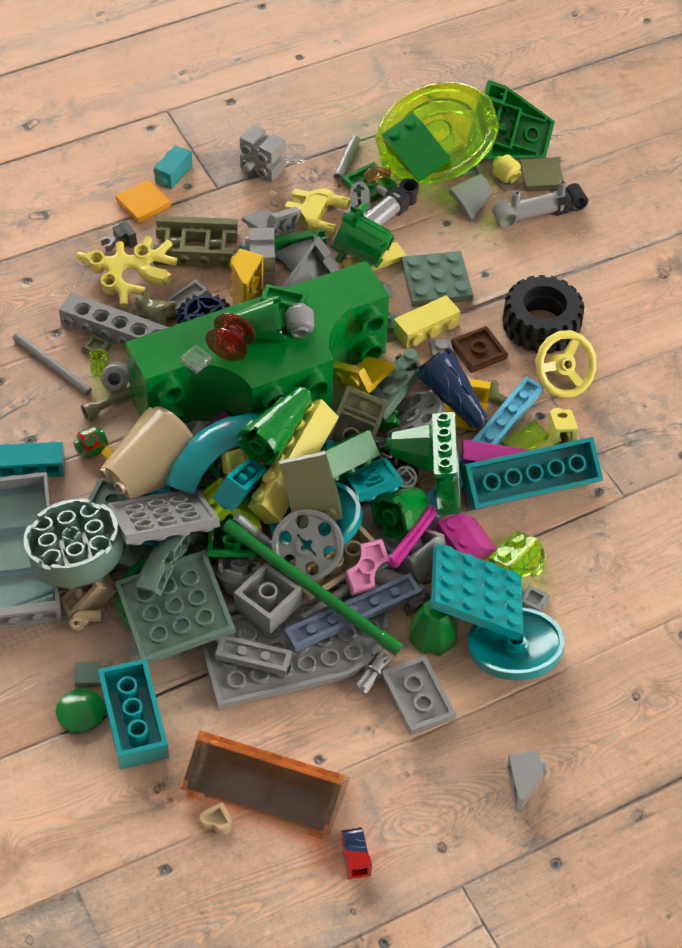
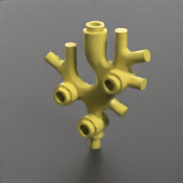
(140, 261)

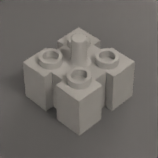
(262, 153)
(262, 242)

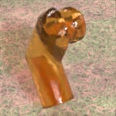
(376, 172)

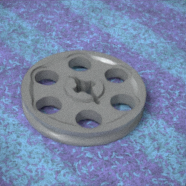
(417, 415)
(309, 533)

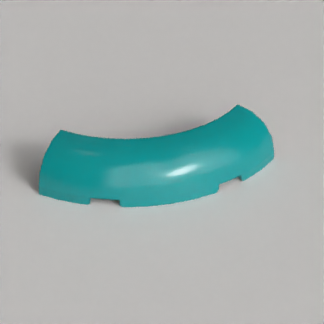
(205, 449)

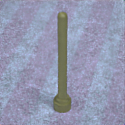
(91, 410)

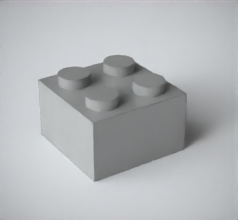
(267, 598)

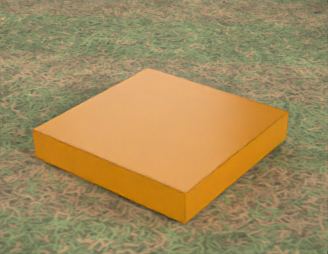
(143, 201)

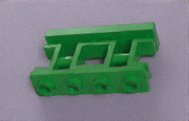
(446, 463)

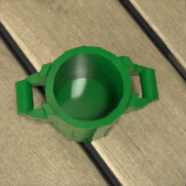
(361, 238)

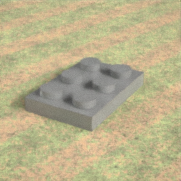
(418, 695)

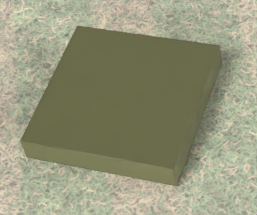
(540, 173)

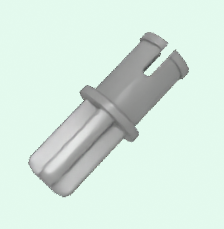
(373, 672)

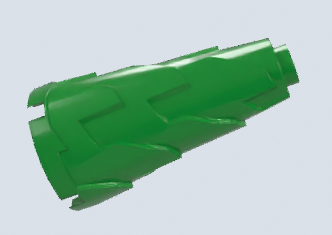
(269, 432)

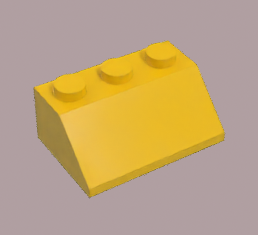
(246, 276)

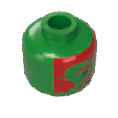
(90, 441)

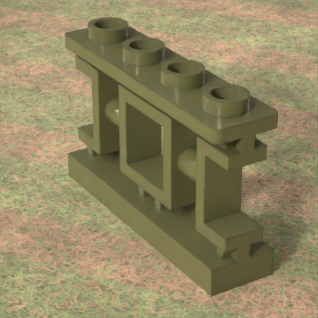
(198, 229)

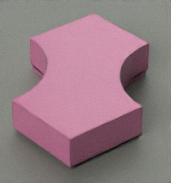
(361, 576)

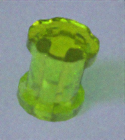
(94, 359)

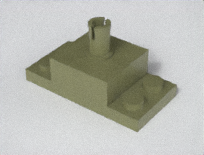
(357, 414)

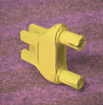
(314, 206)

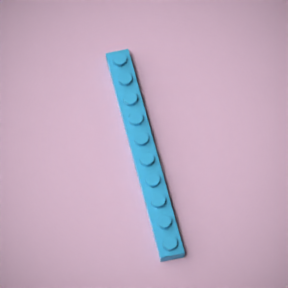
(500, 424)

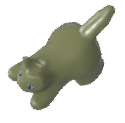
(154, 310)

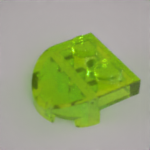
(521, 554)

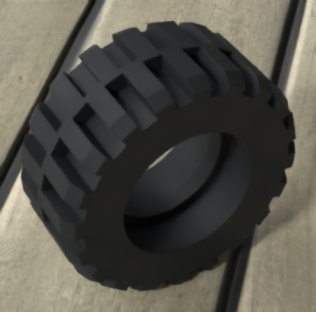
(546, 295)

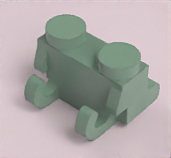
(408, 361)

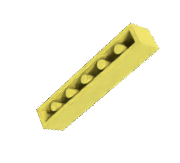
(270, 498)

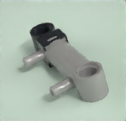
(558, 201)
(395, 202)

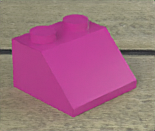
(466, 535)

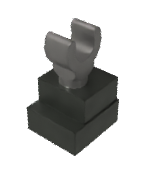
(122, 233)

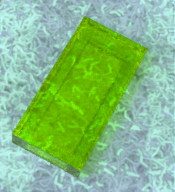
(526, 437)

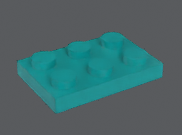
(374, 480)

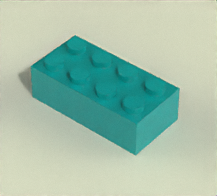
(133, 714)

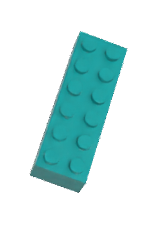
(531, 473)

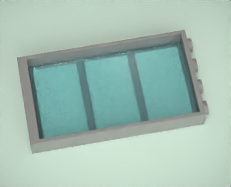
(22, 594)

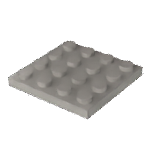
(163, 516)

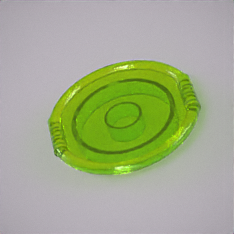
(457, 117)

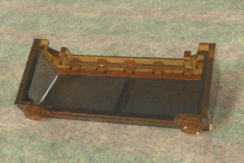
(265, 783)

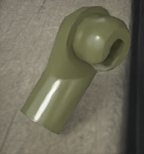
(494, 394)

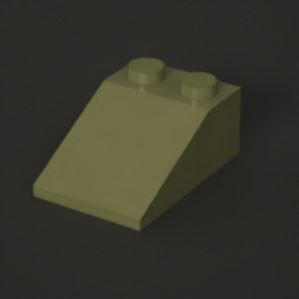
(311, 486)

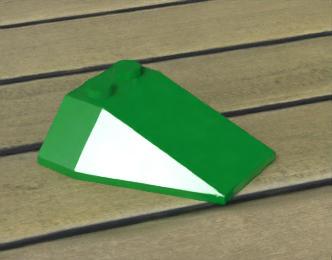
(523, 127)

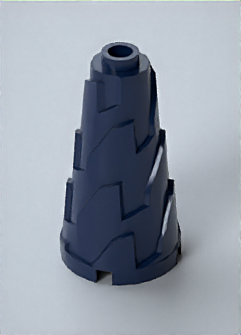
(447, 380)

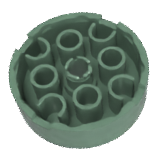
(73, 543)

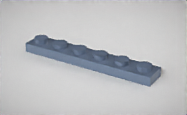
(367, 605)

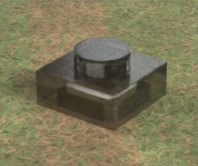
(416, 603)

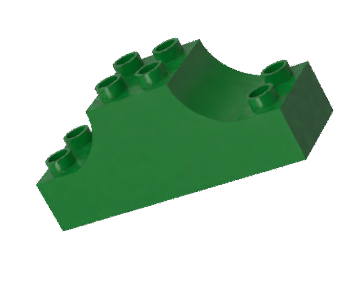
(348, 327)

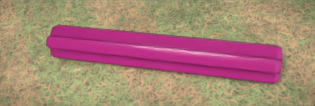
(412, 537)

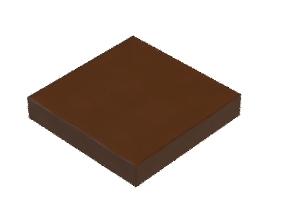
(479, 349)

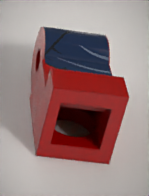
(356, 853)

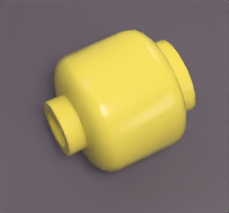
(506, 169)

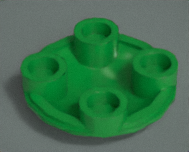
(80, 710)

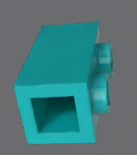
(173, 166)

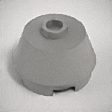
(235, 571)

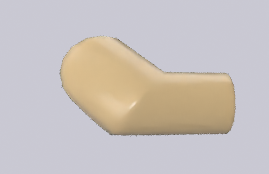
(83, 617)

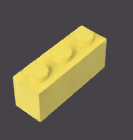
(426, 322)

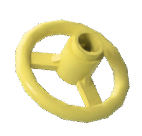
(565, 364)

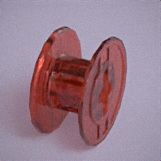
(230, 337)

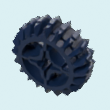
(200, 306)

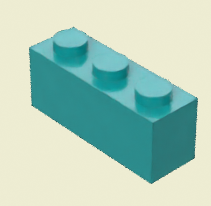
(32, 458)
(240, 484)

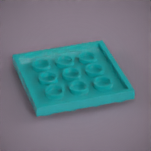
(477, 591)

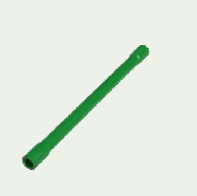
(382, 638)

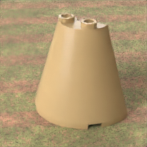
(146, 453)

